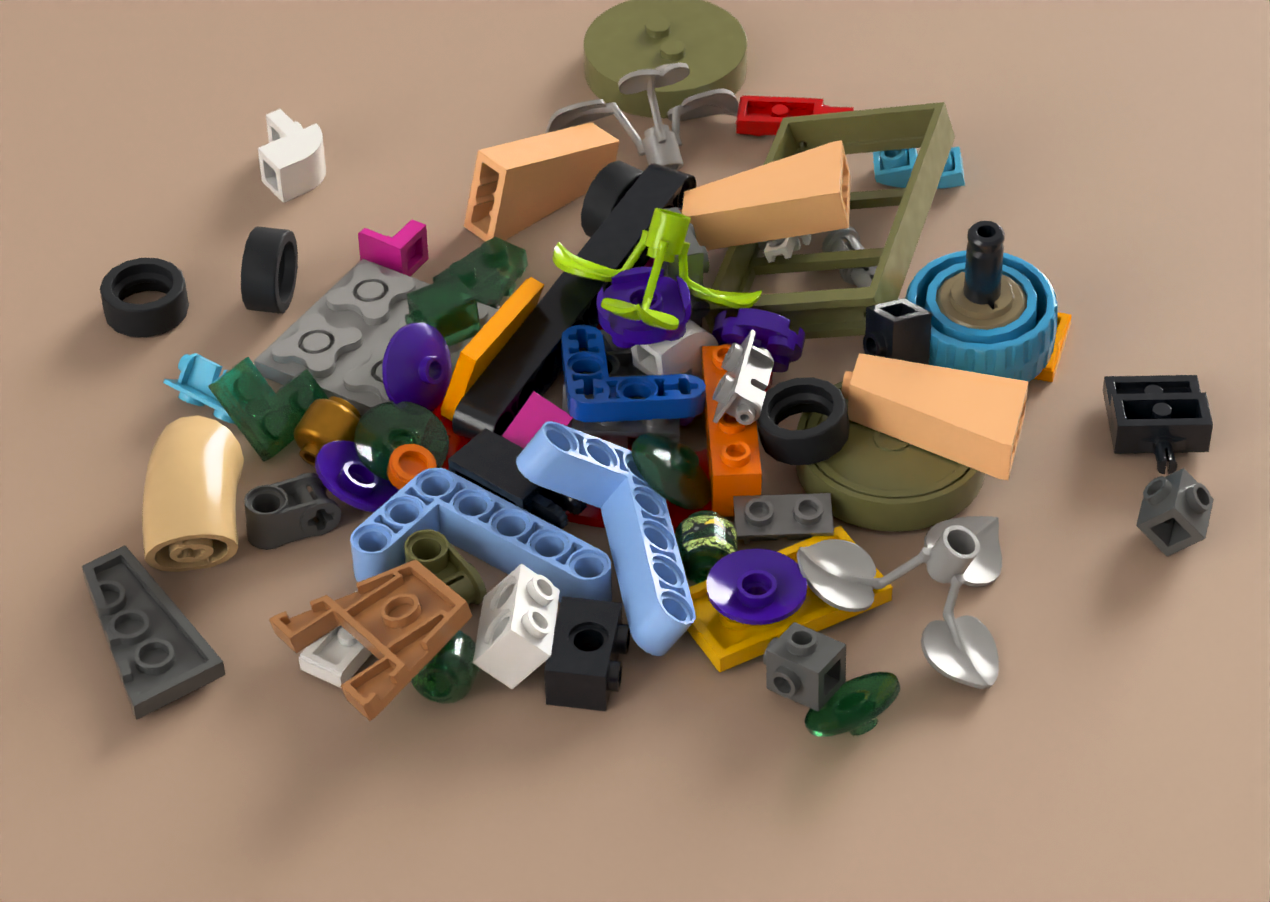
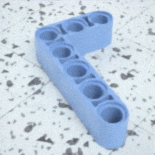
(635, 523)
(482, 527)

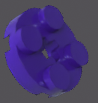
(630, 286)
(771, 334)

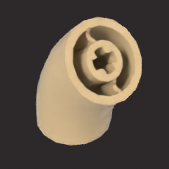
(191, 496)

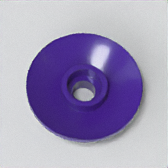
(417, 366)
(349, 478)
(756, 586)

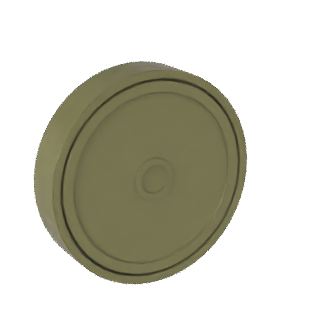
(661, 33)
(888, 482)

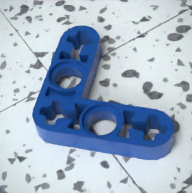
(664, 395)

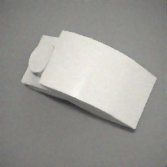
(293, 157)
(676, 356)

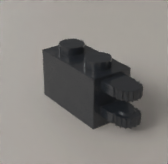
(491, 464)

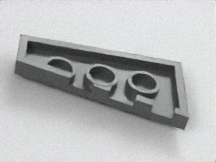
(147, 634)

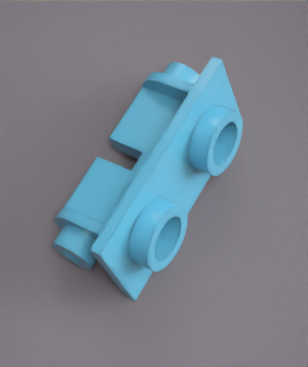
(193, 383)

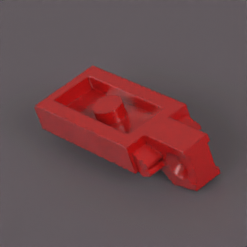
(765, 113)

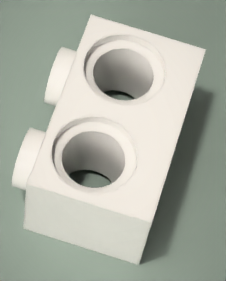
(516, 626)

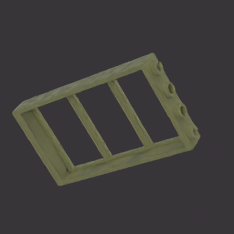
(861, 131)

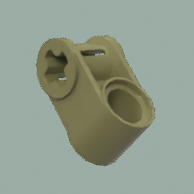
(446, 563)

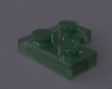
(258, 411)

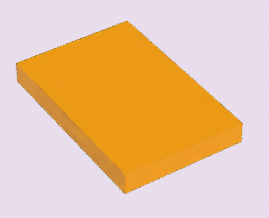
(489, 342)

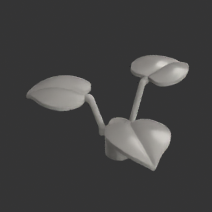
(659, 142)
(955, 552)

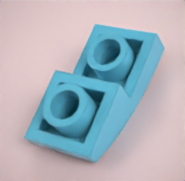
(895, 168)

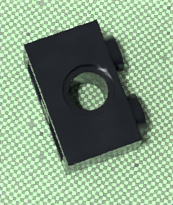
(586, 654)

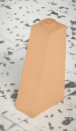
(534, 178)
(773, 200)
(940, 409)

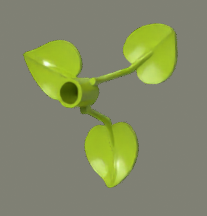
(664, 241)

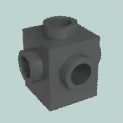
(1175, 511)
(805, 666)

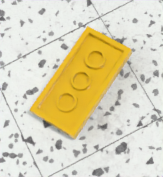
(733, 643)

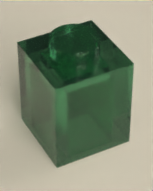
(447, 307)

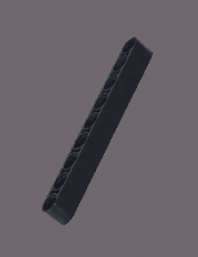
(533, 353)

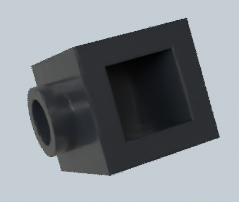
(898, 331)

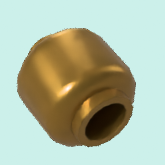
(323, 423)

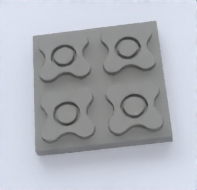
(348, 334)

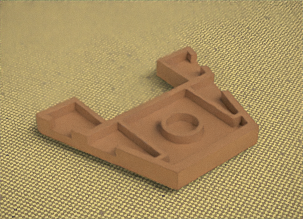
(396, 616)

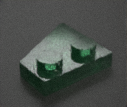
(489, 270)

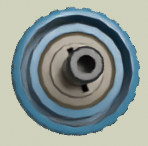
(987, 308)

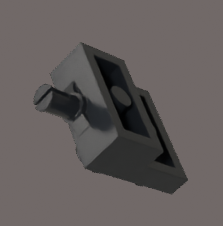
(1158, 416)

